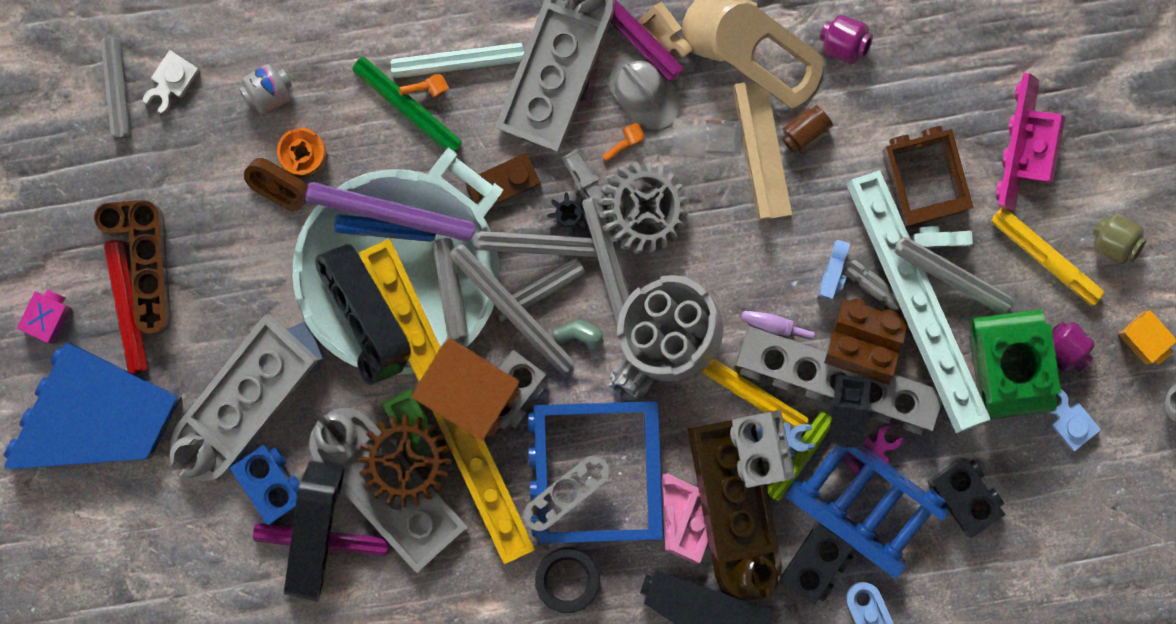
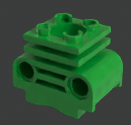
(1025, 331)

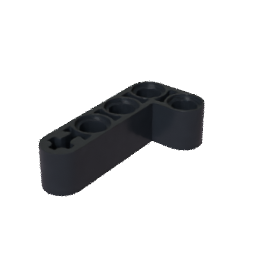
(366, 313)
(312, 530)

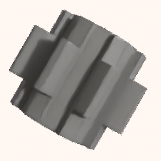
(629, 381)

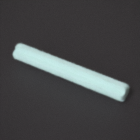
(457, 60)

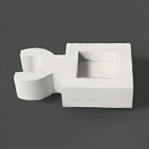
(172, 76)

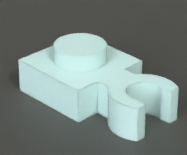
(932, 238)

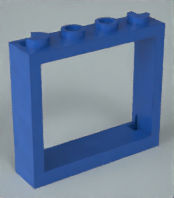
(537, 459)

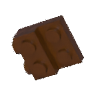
(866, 340)

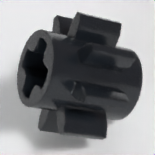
(567, 204)

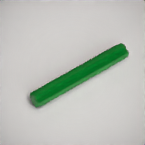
(406, 105)

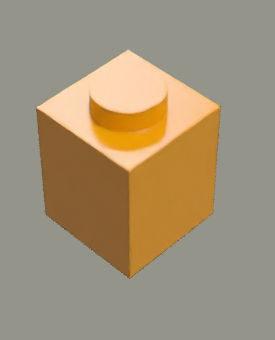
(1148, 338)

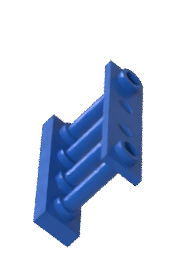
(862, 534)

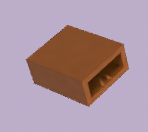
(466, 389)

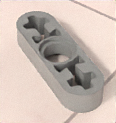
(540, 502)

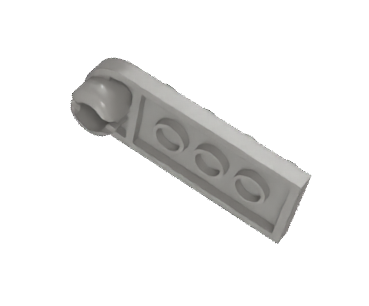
(555, 70)
(240, 401)
(412, 531)

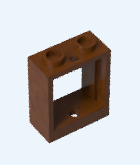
(936, 211)

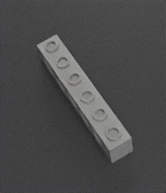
(757, 343)

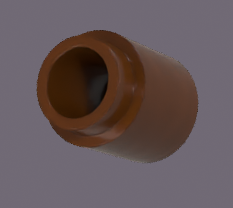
(806, 130)

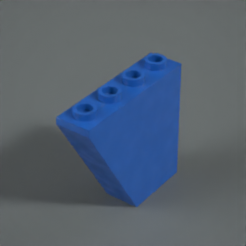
(90, 415)

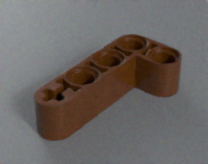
(142, 268)

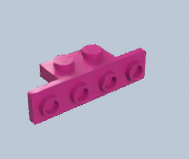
(1032, 144)

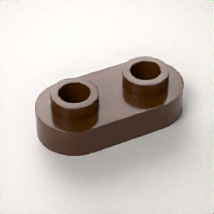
(276, 184)

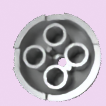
(670, 329)

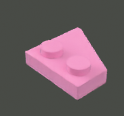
(683, 519)

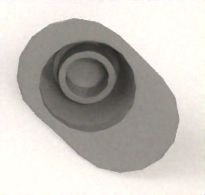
(644, 92)

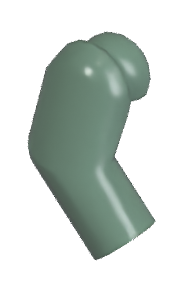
(582, 331)

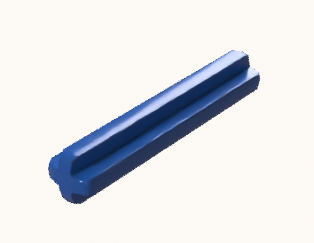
(376, 228)

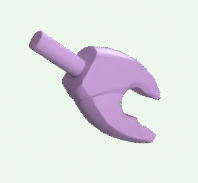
(775, 325)

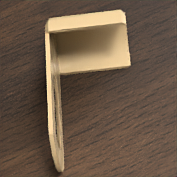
(731, 33)

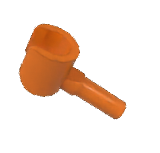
(435, 84)
(633, 135)

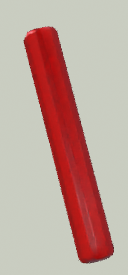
(123, 301)

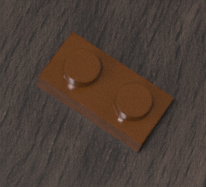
(512, 176)

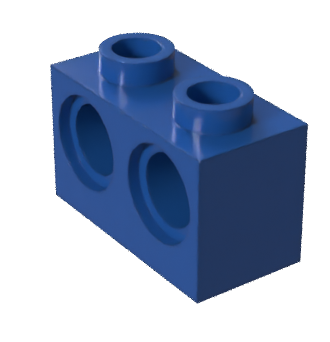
(260, 489)

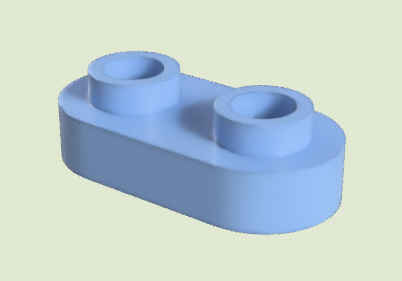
(874, 611)

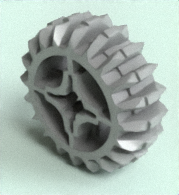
(663, 224)

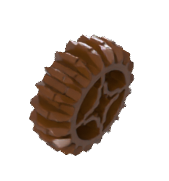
(405, 437)

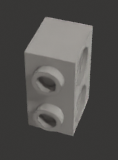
(510, 365)
(772, 447)

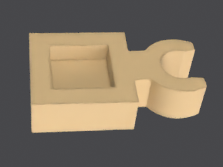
(663, 28)

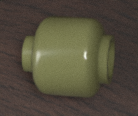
(1119, 238)

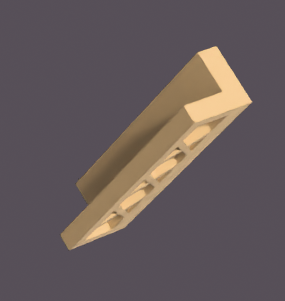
(762, 152)

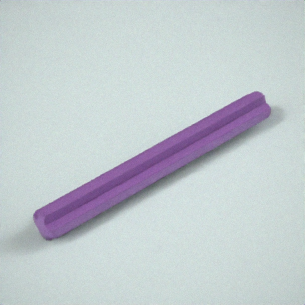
(389, 212)

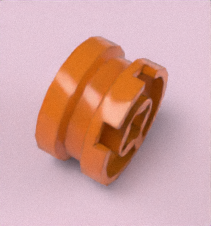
(307, 165)

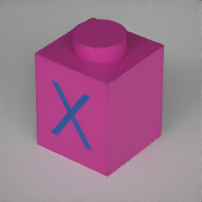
(45, 316)

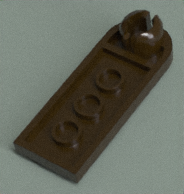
(735, 516)

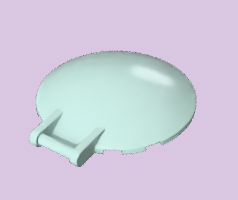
(411, 189)

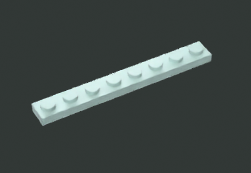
(918, 304)

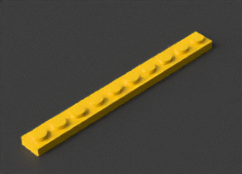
(469, 452)

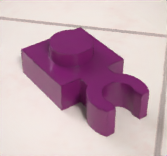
(878, 447)

